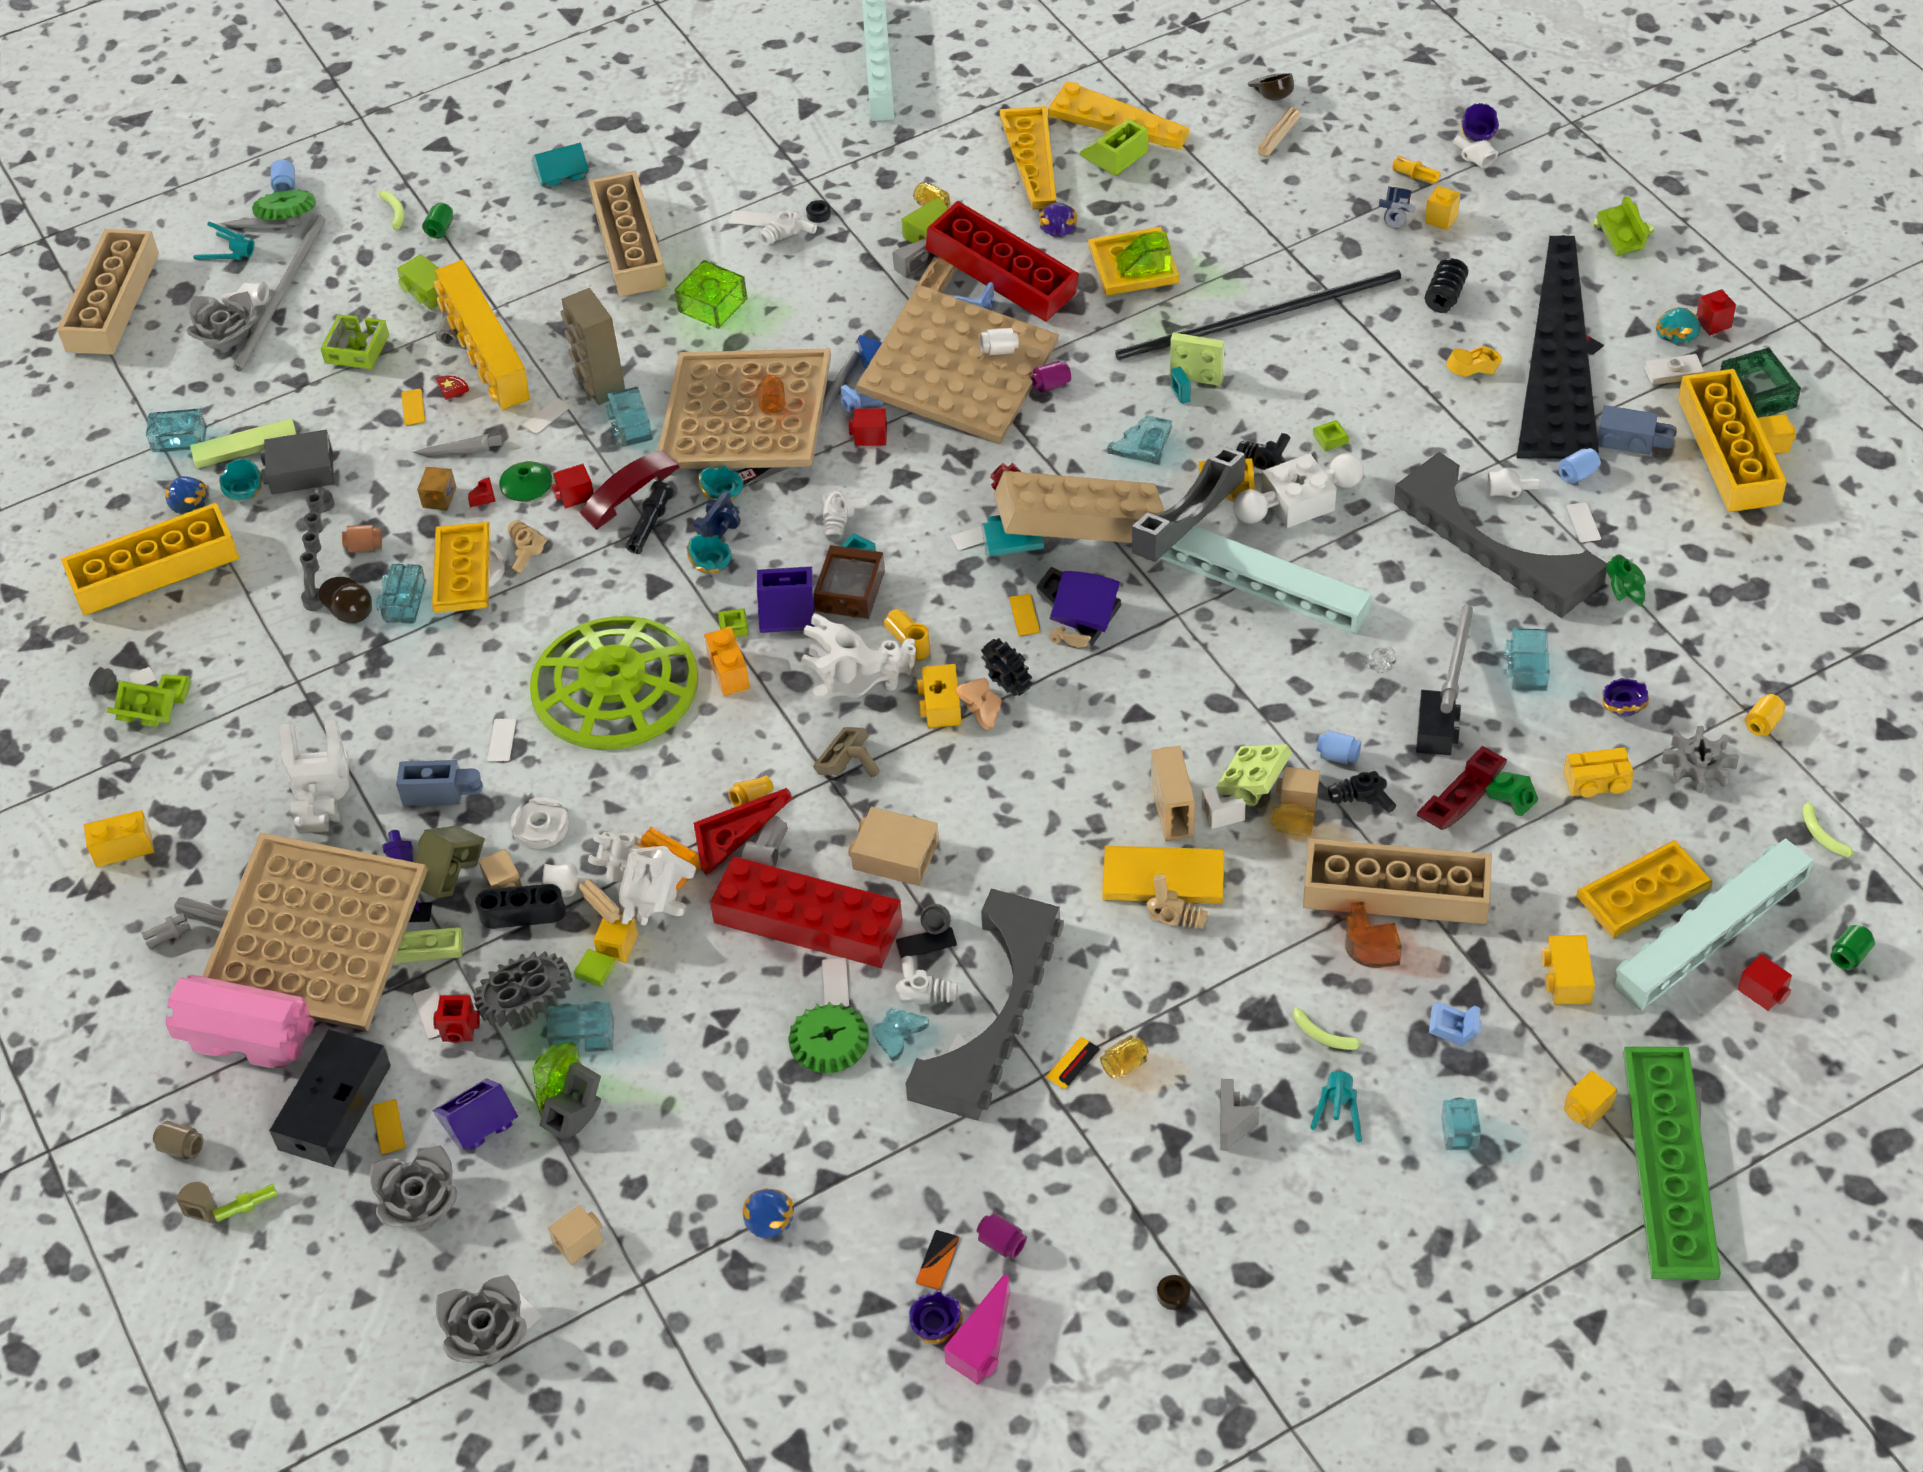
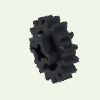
(1006, 667)

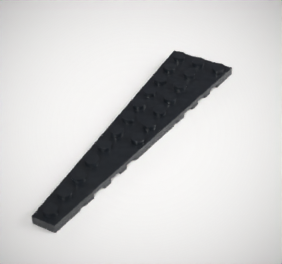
(1559, 388)

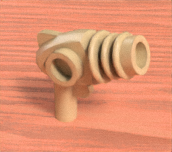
(527, 541)
(1170, 909)

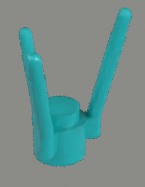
(238, 244)
(1339, 1092)

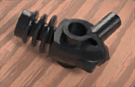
(1265, 455)
(1363, 788)

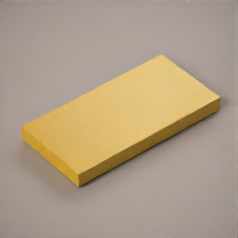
(461, 567)
(1190, 872)
(1644, 888)

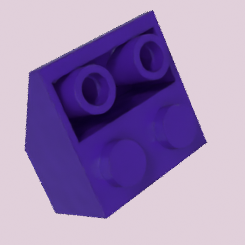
(785, 599)

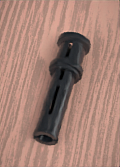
(652, 509)

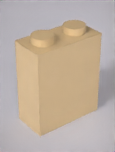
(1172, 793)
(894, 846)

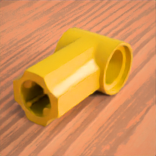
(904, 627)

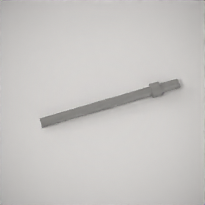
(838, 383)
(1450, 688)

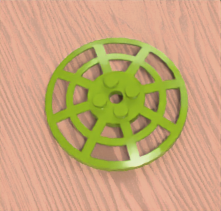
(616, 688)

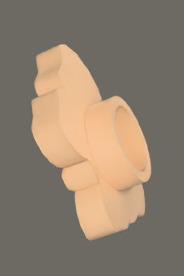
(980, 701)

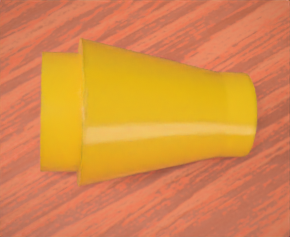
(750, 790)

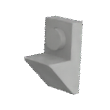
(1234, 1119)

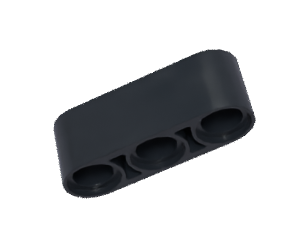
(520, 906)

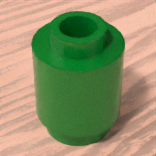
(438, 220)
(1852, 947)

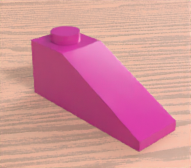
(978, 1341)

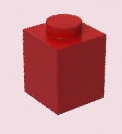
(1716, 312)
(869, 427)
(572, 486)
(1765, 983)

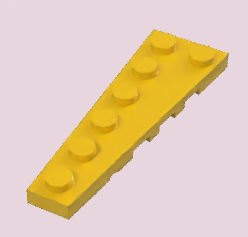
(1102, 112)
(1031, 148)

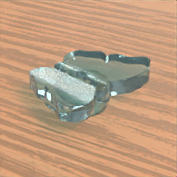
(897, 1028)

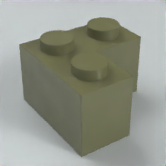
(444, 854)

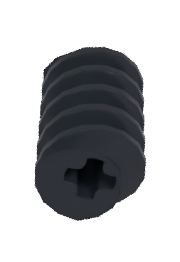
(1446, 285)

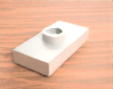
(1672, 369)

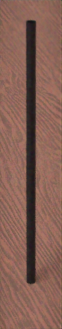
(1262, 313)

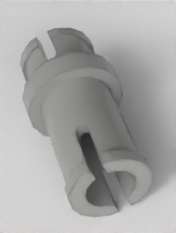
(166, 931)

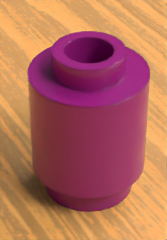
(1051, 376)
(1001, 1235)

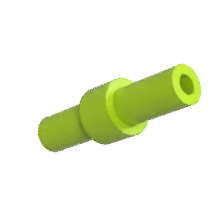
(245, 1202)

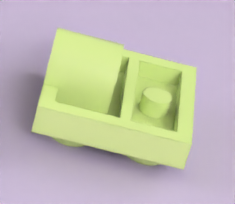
(1199, 358)
(1254, 771)

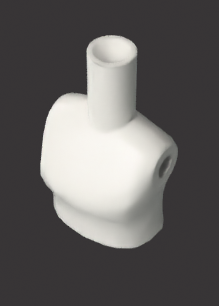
(1477, 152)
(258, 292)
(1508, 483)
(565, 877)

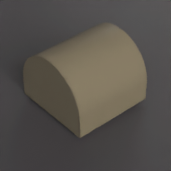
(197, 1202)

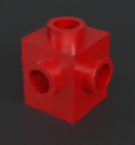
(456, 1018)

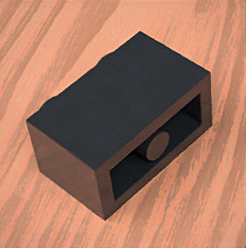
(1436, 728)

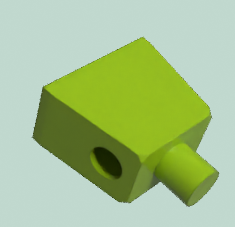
(916, 223)

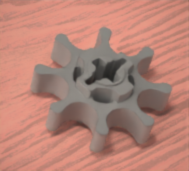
(1700, 759)

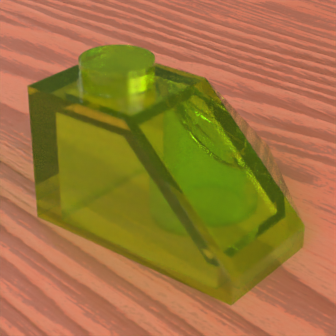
(1145, 255)
(551, 1071)

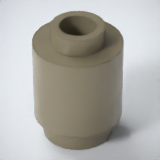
(177, 1140)

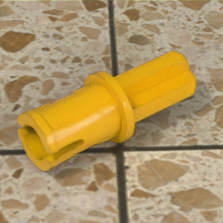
(1416, 170)

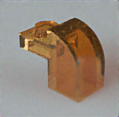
(1371, 945)

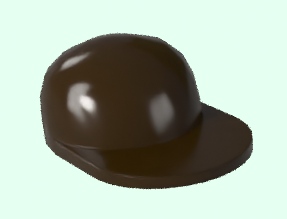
(1274, 86)
(346, 599)

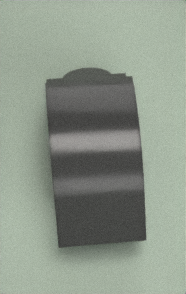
(574, 1106)

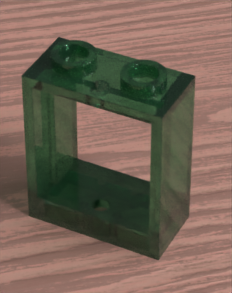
(1782, 397)

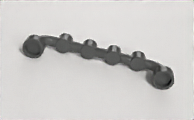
(318, 502)

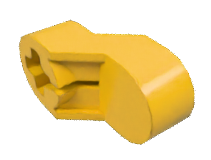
(1477, 360)

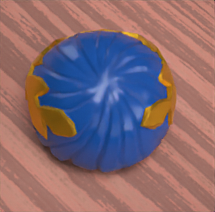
(185, 494)
(767, 1212)

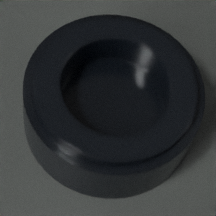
(818, 211)

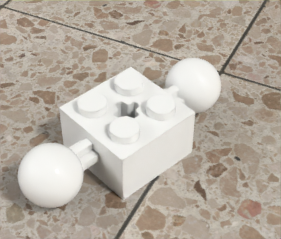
(1298, 490)

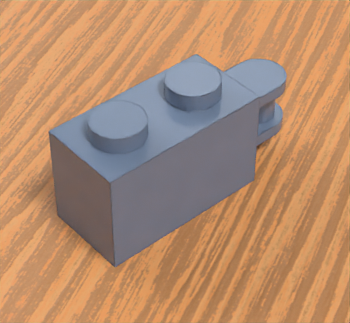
(1634, 430)
(436, 782)

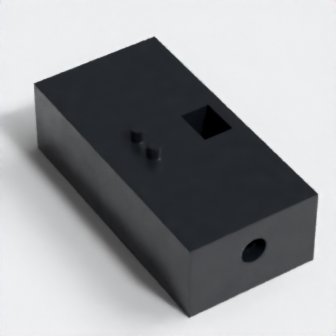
(330, 1098)

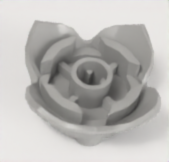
(221, 324)
(397, 1181)
(463, 1312)

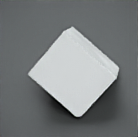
(1223, 810)

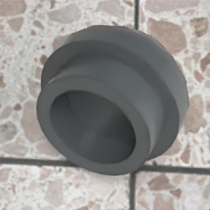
(103, 681)
(935, 918)

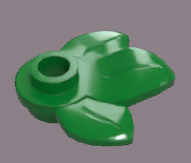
(1626, 579)

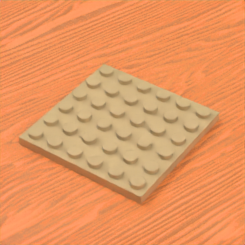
(937, 368)
(717, 414)
(317, 926)

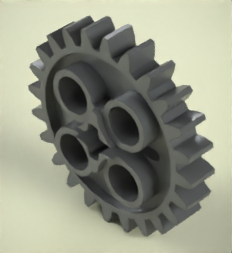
(522, 989)

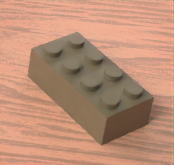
(592, 345)

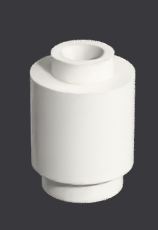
(998, 341)

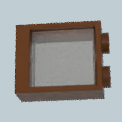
(849, 582)

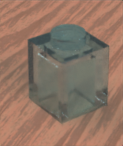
(1460, 1124)

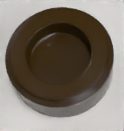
(1173, 1292)

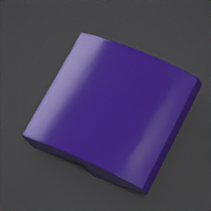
(1084, 600)

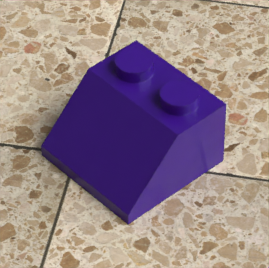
(476, 1114)

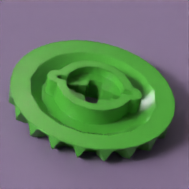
(283, 204)
(824, 1056)

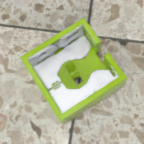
(345, 342)

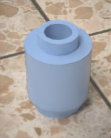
(282, 175)
(1579, 465)
(1338, 747)

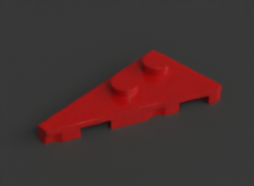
(726, 831)

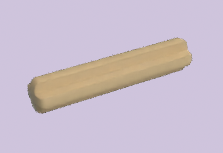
(1278, 131)
(600, 901)

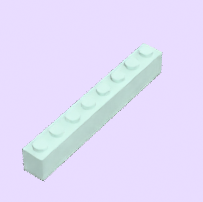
(878, 60)
(1271, 578)
(1712, 923)

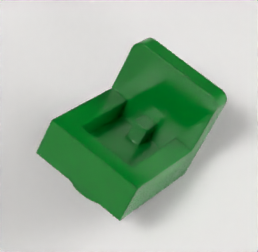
(1514, 789)

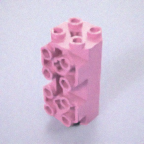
(239, 1018)

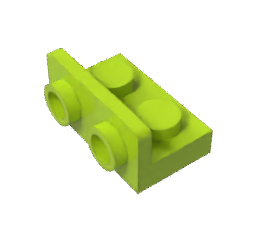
(1624, 227)

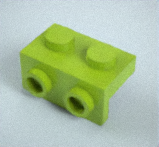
(143, 702)

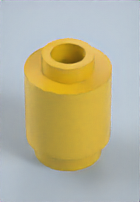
(1765, 715)

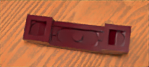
(624, 483)
(1464, 790)

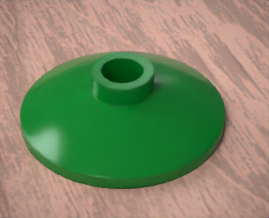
(525, 481)

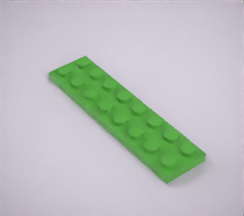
(1671, 1164)

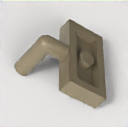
(844, 748)

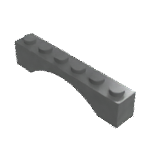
(1159, 532)

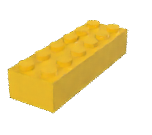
(481, 335)
(1731, 440)
(150, 559)

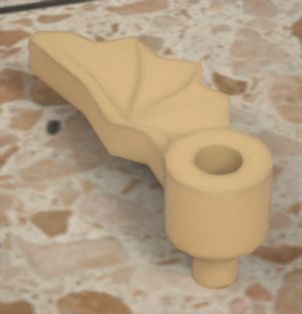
(1071, 639)

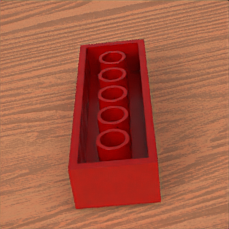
(1001, 257)
(807, 911)

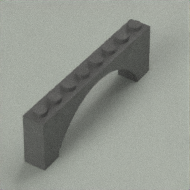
(1551, 580)
(964, 1077)

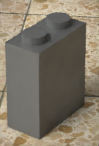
(298, 462)

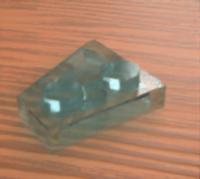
(1144, 440)

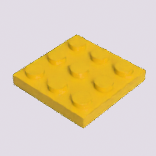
(1104, 254)

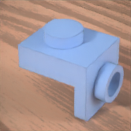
(853, 400)
(1454, 1024)

